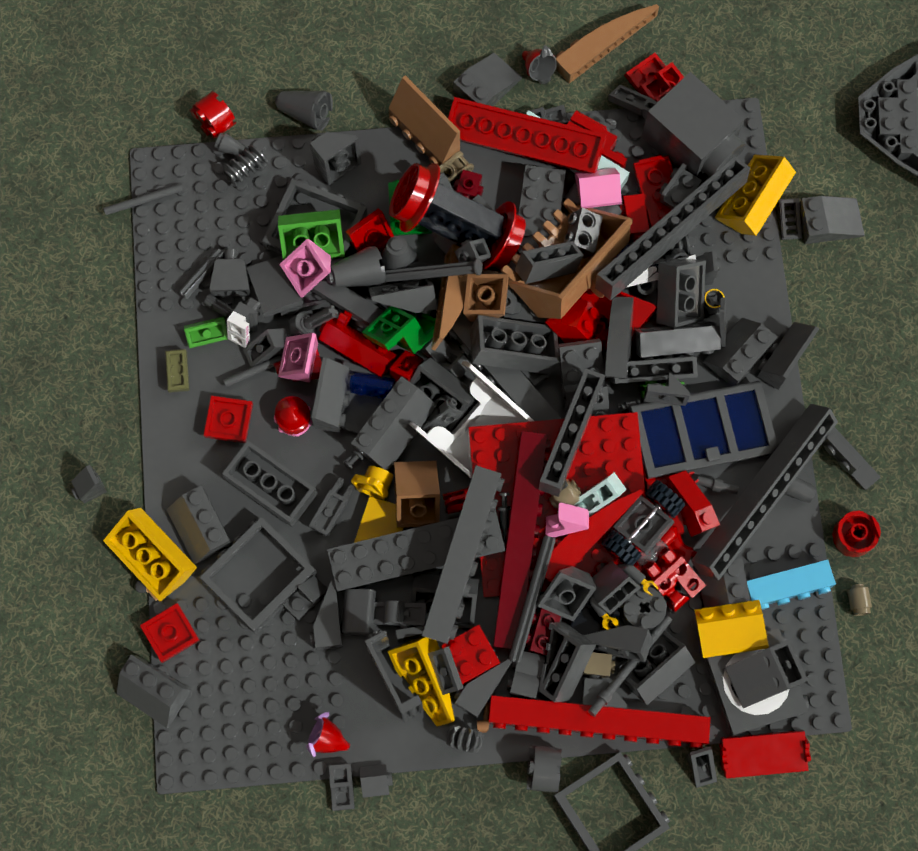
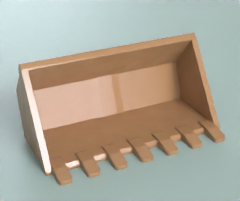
(557, 295)

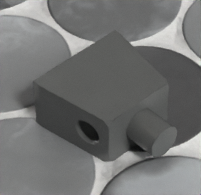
(230, 277)

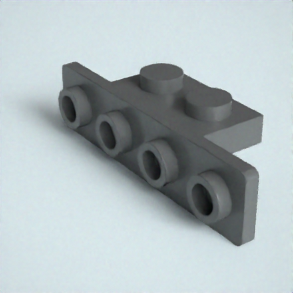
(850, 459)

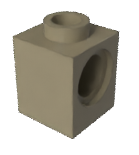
(600, 664)

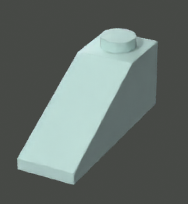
(601, 494)

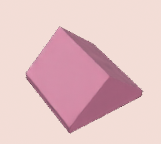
(599, 188)
(306, 266)
(298, 357)

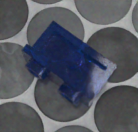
(371, 385)

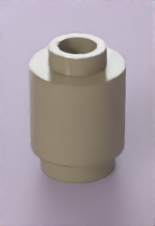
(859, 600)

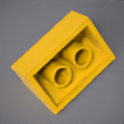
(731, 628)

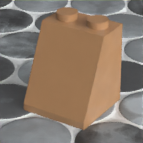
(416, 493)

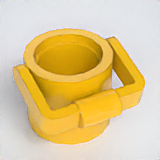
(374, 483)

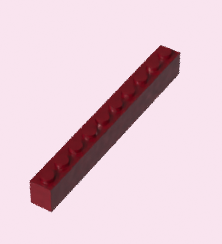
(521, 535)

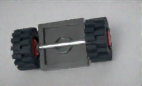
(643, 523)

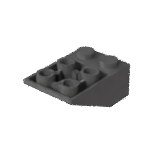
(766, 674)

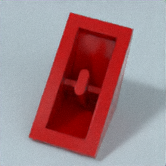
(405, 366)

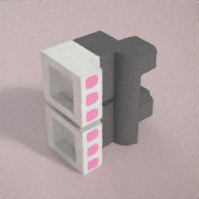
(242, 321)

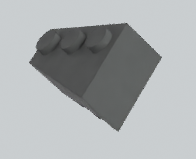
(565, 662)

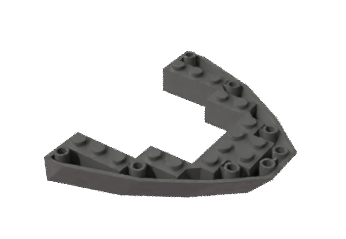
(891, 115)

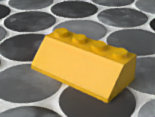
(755, 200)
(149, 553)

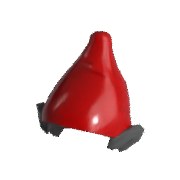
(540, 64)

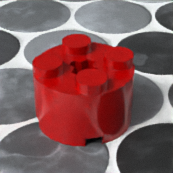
(213, 115)
(859, 523)

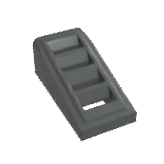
(797, 218)

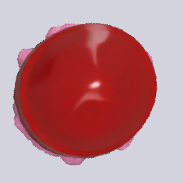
(292, 416)

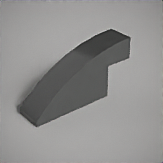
(619, 337)

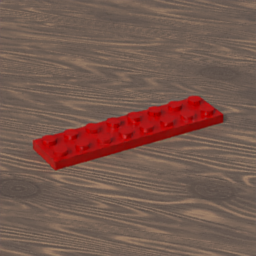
(527, 135)

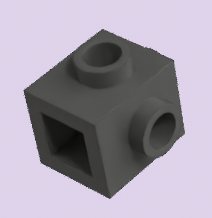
(472, 250)

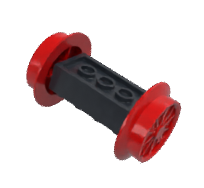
(426, 202)

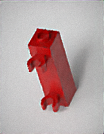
(355, 346)

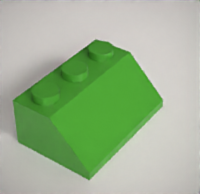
(320, 227)

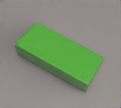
(206, 332)

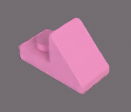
(567, 521)

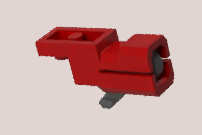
(585, 122)

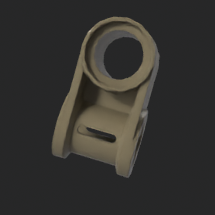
(455, 166)

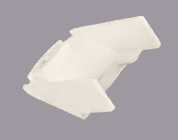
(491, 409)

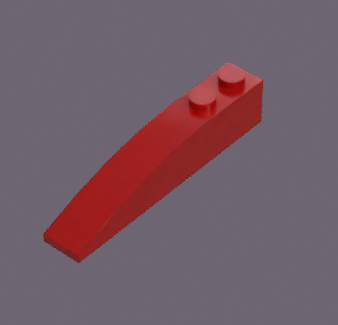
(575, 545)

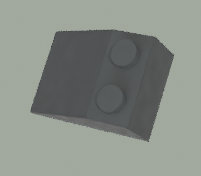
(486, 81)
(830, 219)
(409, 295)

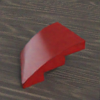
(653, 77)

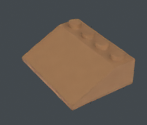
(423, 123)

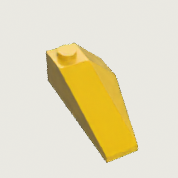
(415, 665)

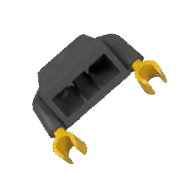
(614, 587)

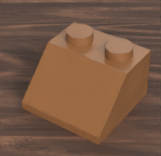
(485, 295)

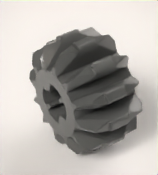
(464, 739)

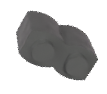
(526, 676)

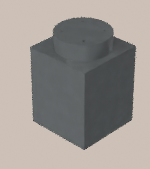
(694, 128)

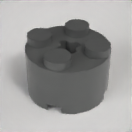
(655, 609)
(544, 769)

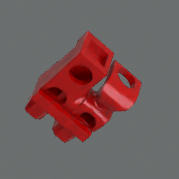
(670, 571)

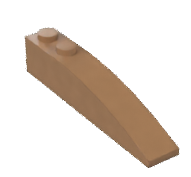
(600, 42)
(450, 300)

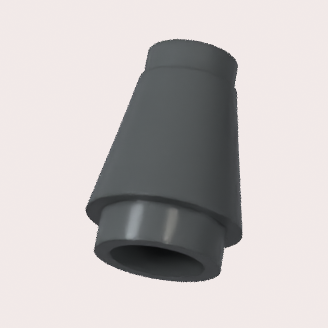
(229, 145)

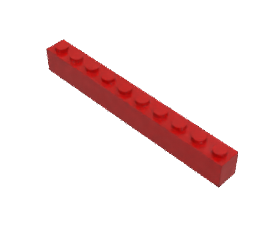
(608, 722)

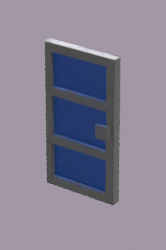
(707, 432)

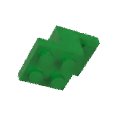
(400, 329)

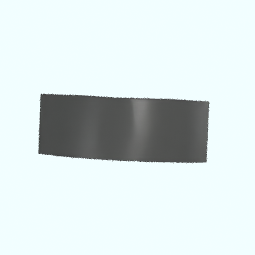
(446, 357)

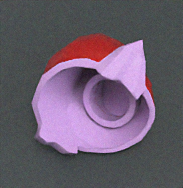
(326, 737)

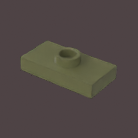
(177, 370)

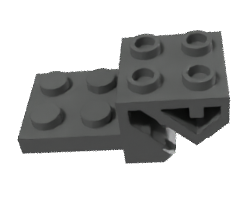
(573, 361)

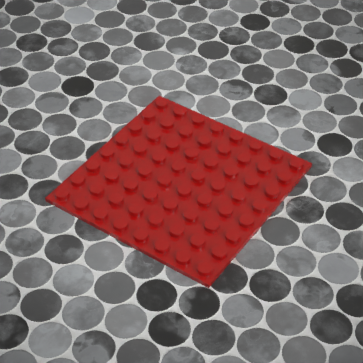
(607, 447)

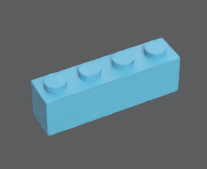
(791, 584)

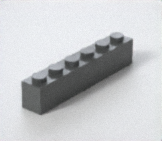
(571, 432)

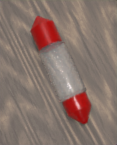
(653, 555)

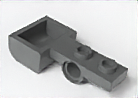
(364, 612)

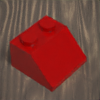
(577, 323)

